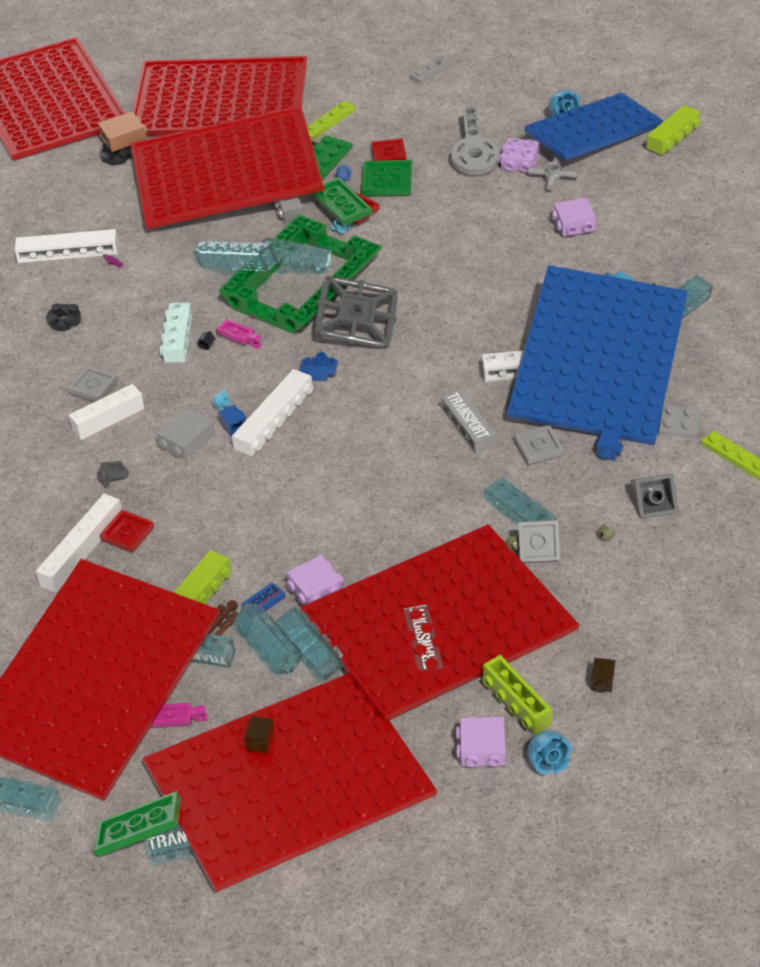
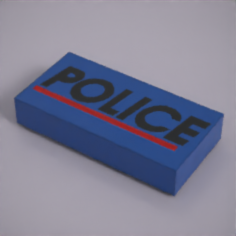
(267, 597)

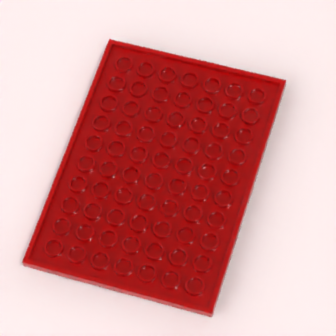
(212, 91)
(52, 98)
(225, 167)
(479, 608)
(96, 676)
(323, 778)

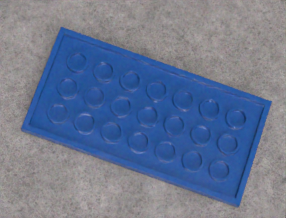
(593, 126)

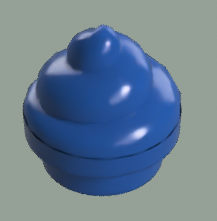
(344, 172)

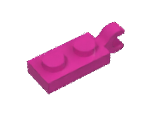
(239, 333)
(179, 714)

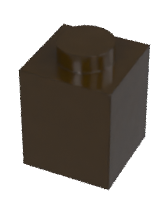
(603, 675)
(259, 734)

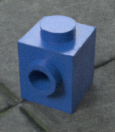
(231, 419)
(609, 445)

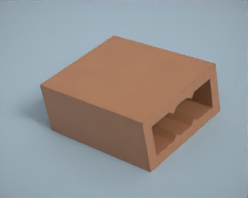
(122, 130)

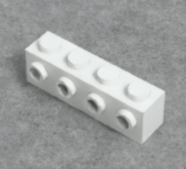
(501, 365)
(106, 411)

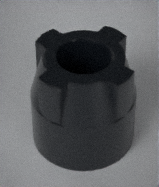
(206, 340)

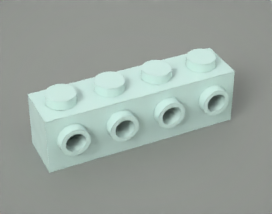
(176, 332)

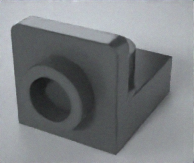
(110, 471)

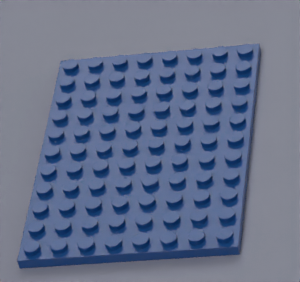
(599, 354)

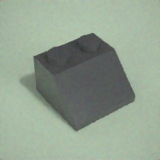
(655, 495)

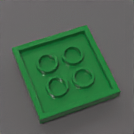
(387, 178)

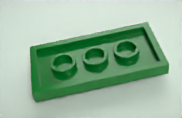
(329, 153)
(342, 202)
(137, 823)

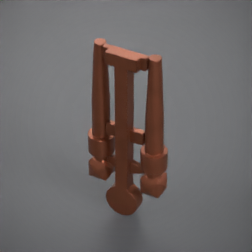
(231, 606)

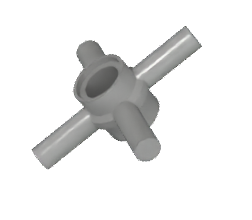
(553, 172)

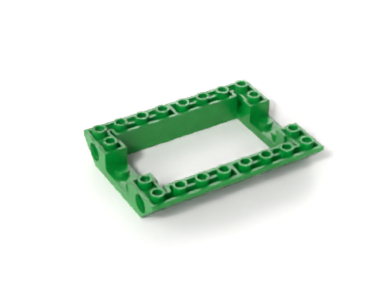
(242, 287)

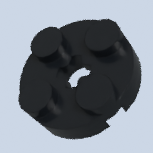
(115, 159)
(58, 310)

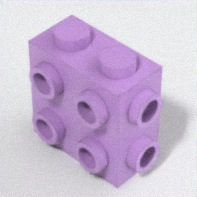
(519, 155)
(574, 217)
(313, 580)
(481, 741)

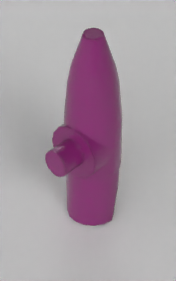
(112, 260)

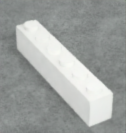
(66, 245)
(272, 412)
(77, 543)

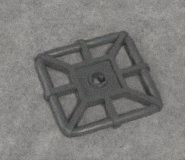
(347, 316)

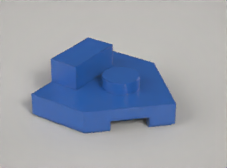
(319, 366)

